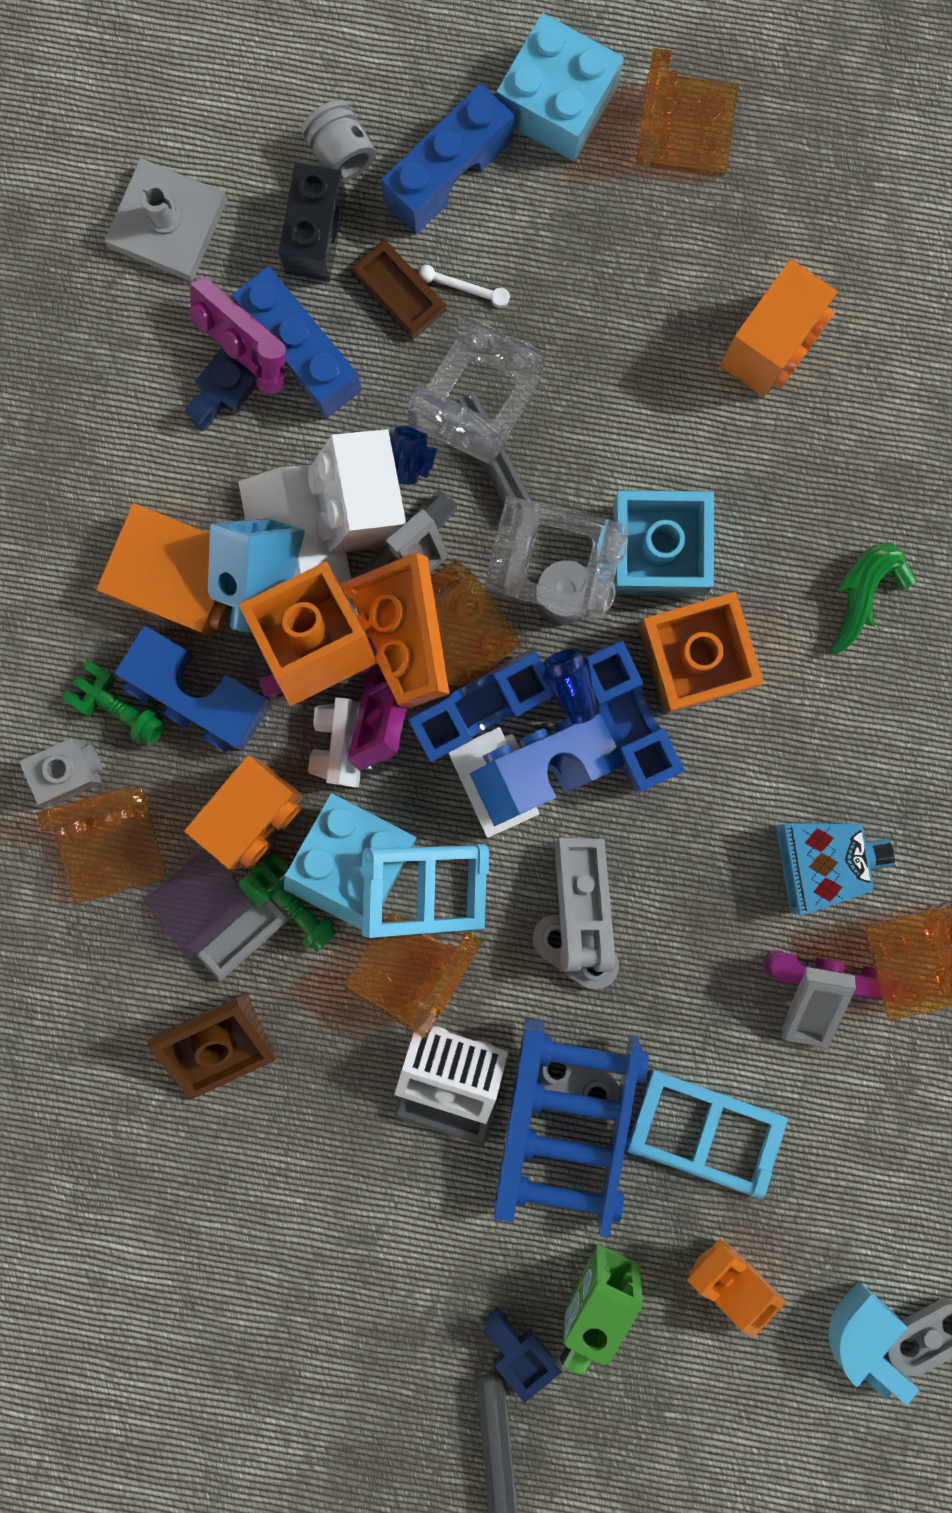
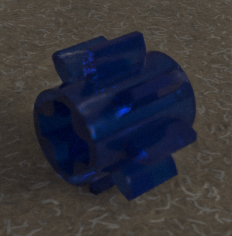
(411, 454)

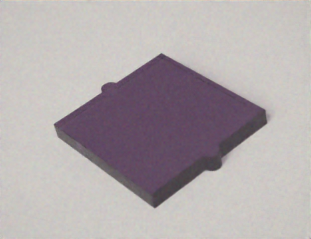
(198, 903)

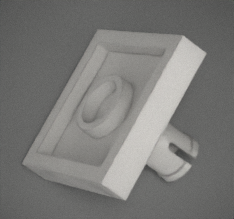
(166, 220)

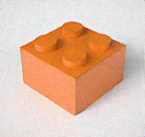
(780, 329)
(308, 633)
(700, 653)
(245, 815)

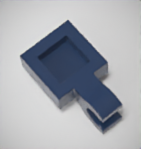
(223, 384)
(522, 1359)

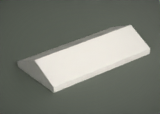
(287, 498)

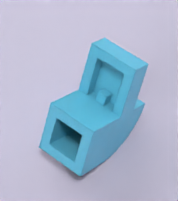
(859, 1338)

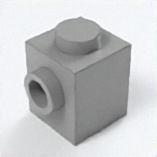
(62, 771)

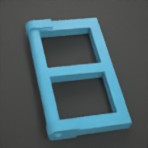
(373, 888)
(696, 1166)

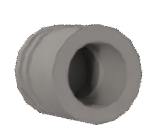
(338, 139)
(565, 576)

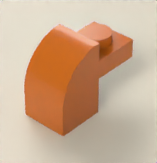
(735, 1288)

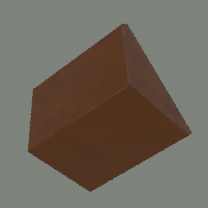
(214, 1047)

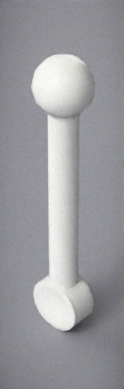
(498, 297)

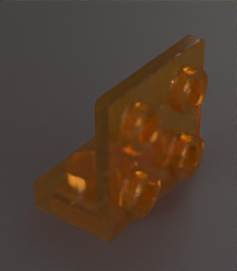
(685, 120)
(469, 624)
(106, 843)
(914, 961)
(411, 976)

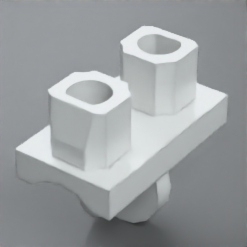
(333, 764)

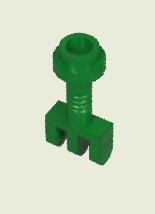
(144, 726)
(268, 883)

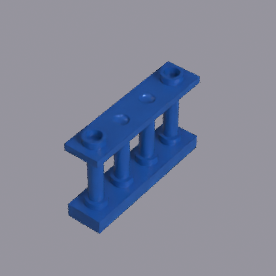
(524, 1143)

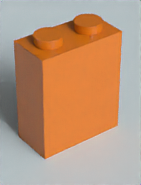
(163, 572)

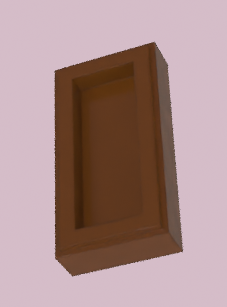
(398, 289)

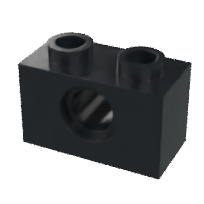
(312, 221)

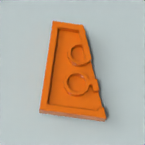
(402, 622)

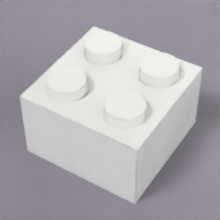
(356, 491)

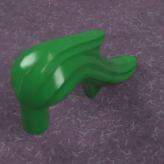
(861, 586)

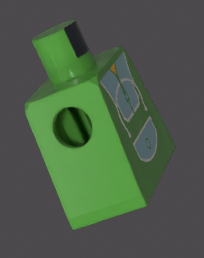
(601, 1310)

